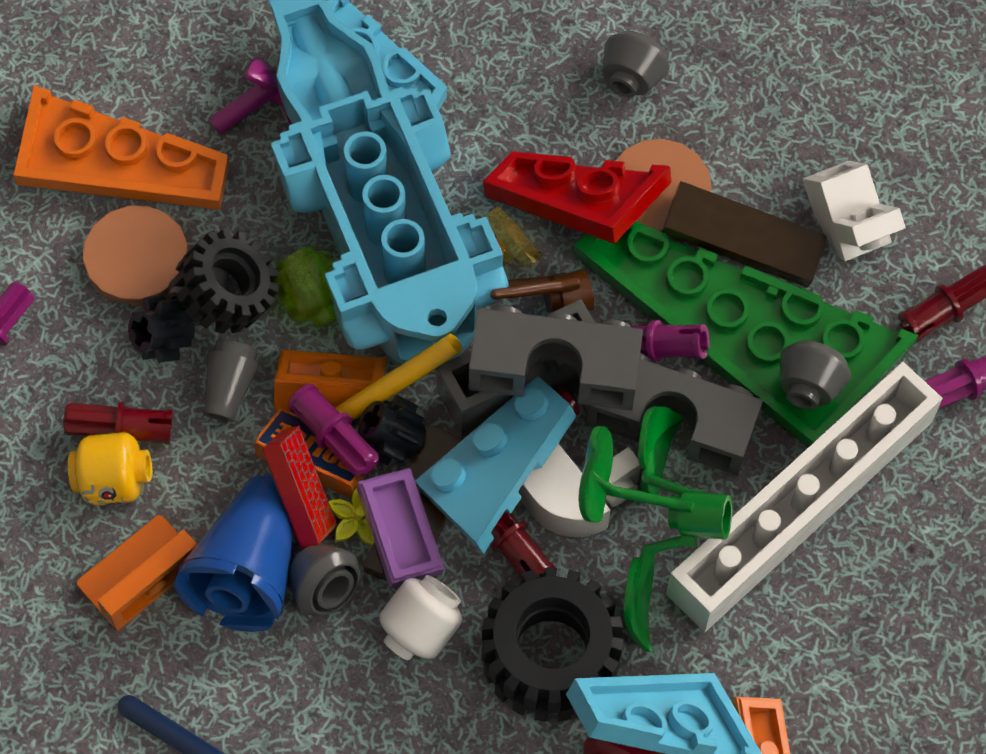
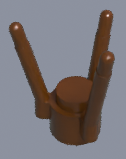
(557, 289)

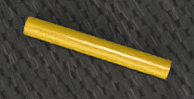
(402, 376)

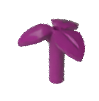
(265, 90)

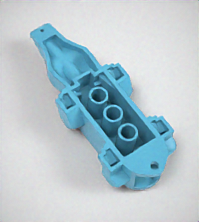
(368, 165)

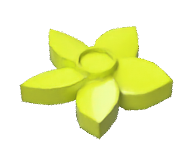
(353, 520)

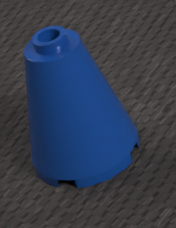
(242, 560)

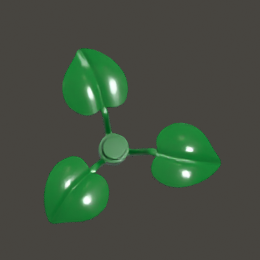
(690, 512)

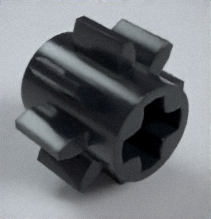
(161, 329)
(393, 429)

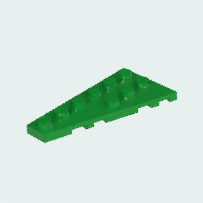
(747, 320)

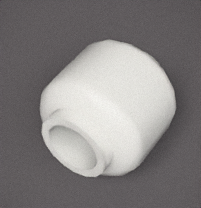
(420, 618)

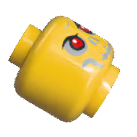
(109, 469)

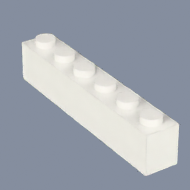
(803, 496)

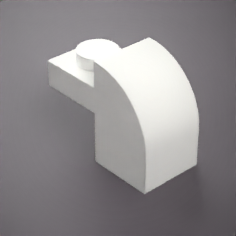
(850, 210)
(554, 491)

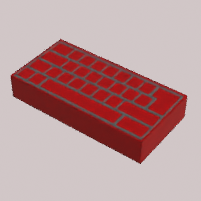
(299, 487)

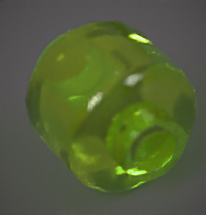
(304, 286)

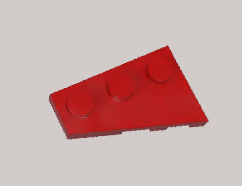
(583, 198)

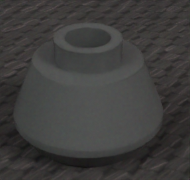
(633, 63)
(812, 374)
(323, 578)

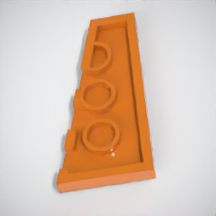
(92, 153)

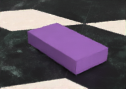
(399, 527)

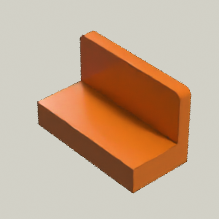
(136, 571)

